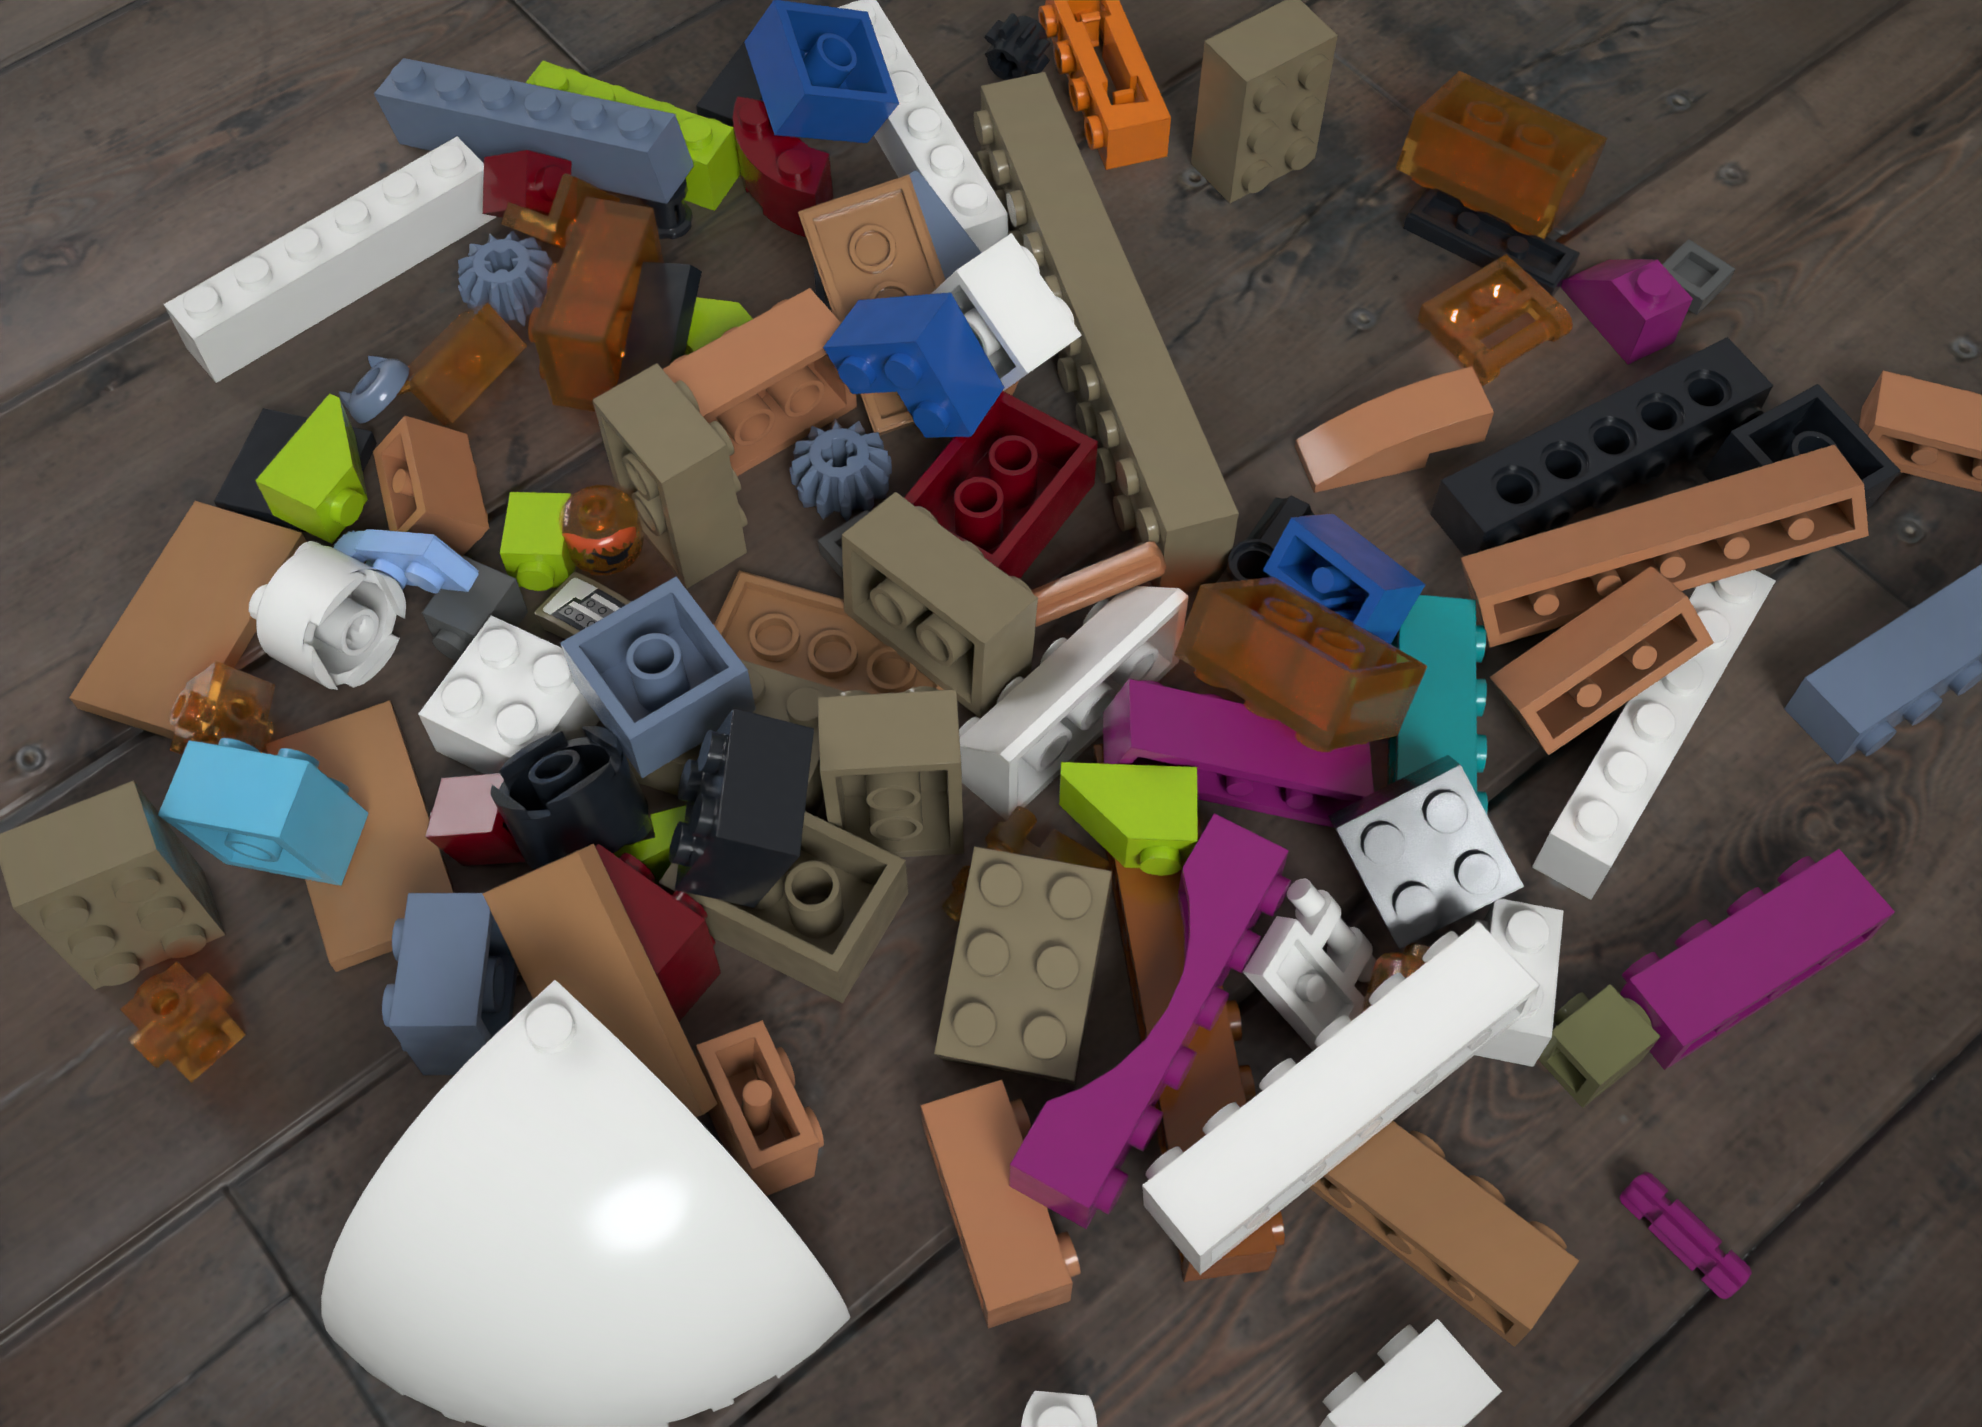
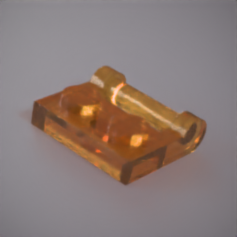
(1484, 305)

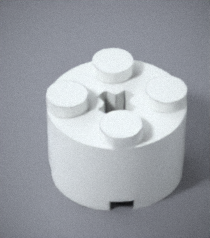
(328, 616)

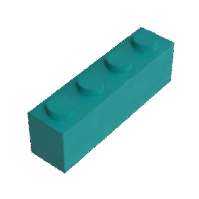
(1449, 697)

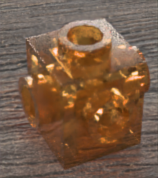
(223, 705)
(182, 1021)

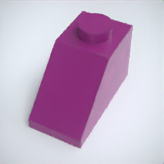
(1631, 304)

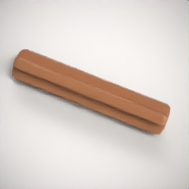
(1099, 582)

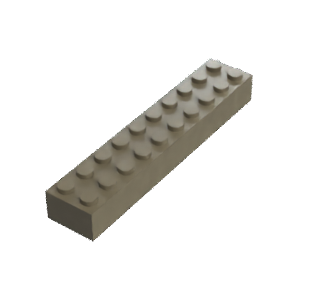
(1119, 367)

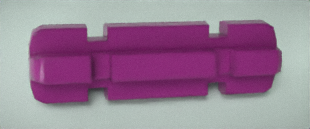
(1685, 1235)

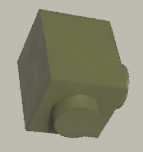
(1597, 1043)

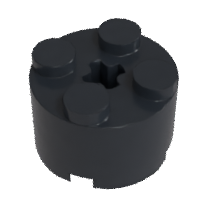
(570, 796)

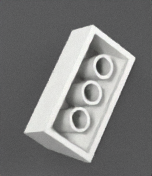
(1061, 703)

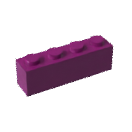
(1237, 754)
(1754, 954)

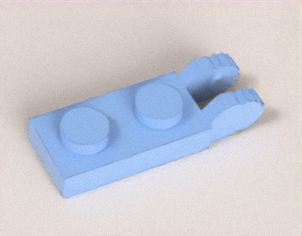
(410, 559)

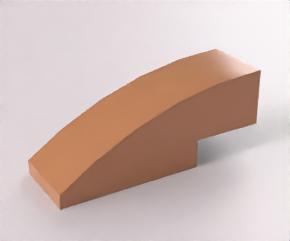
(1396, 431)

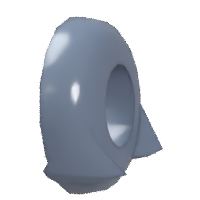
(375, 388)

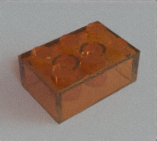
(1500, 154)
(592, 299)
(1299, 663)

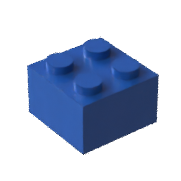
(821, 72)

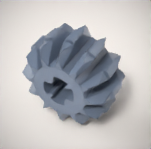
(505, 274)
(840, 470)

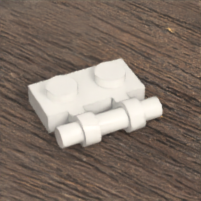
(1297, 972)

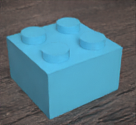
(264, 810)

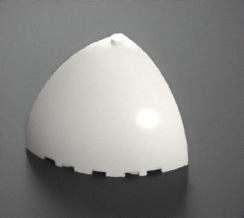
(570, 1246)

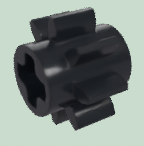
(1017, 47)

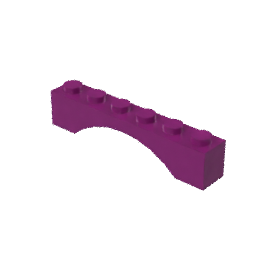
(1084, 1136)

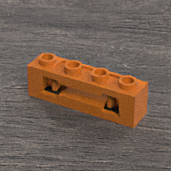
(1138, 121)

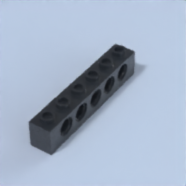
(1601, 450)

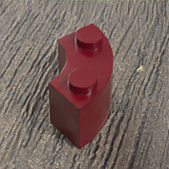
(779, 170)

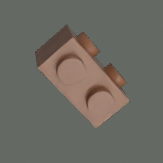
(431, 483)
(759, 1108)

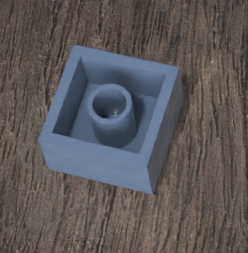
(658, 675)
(450, 980)

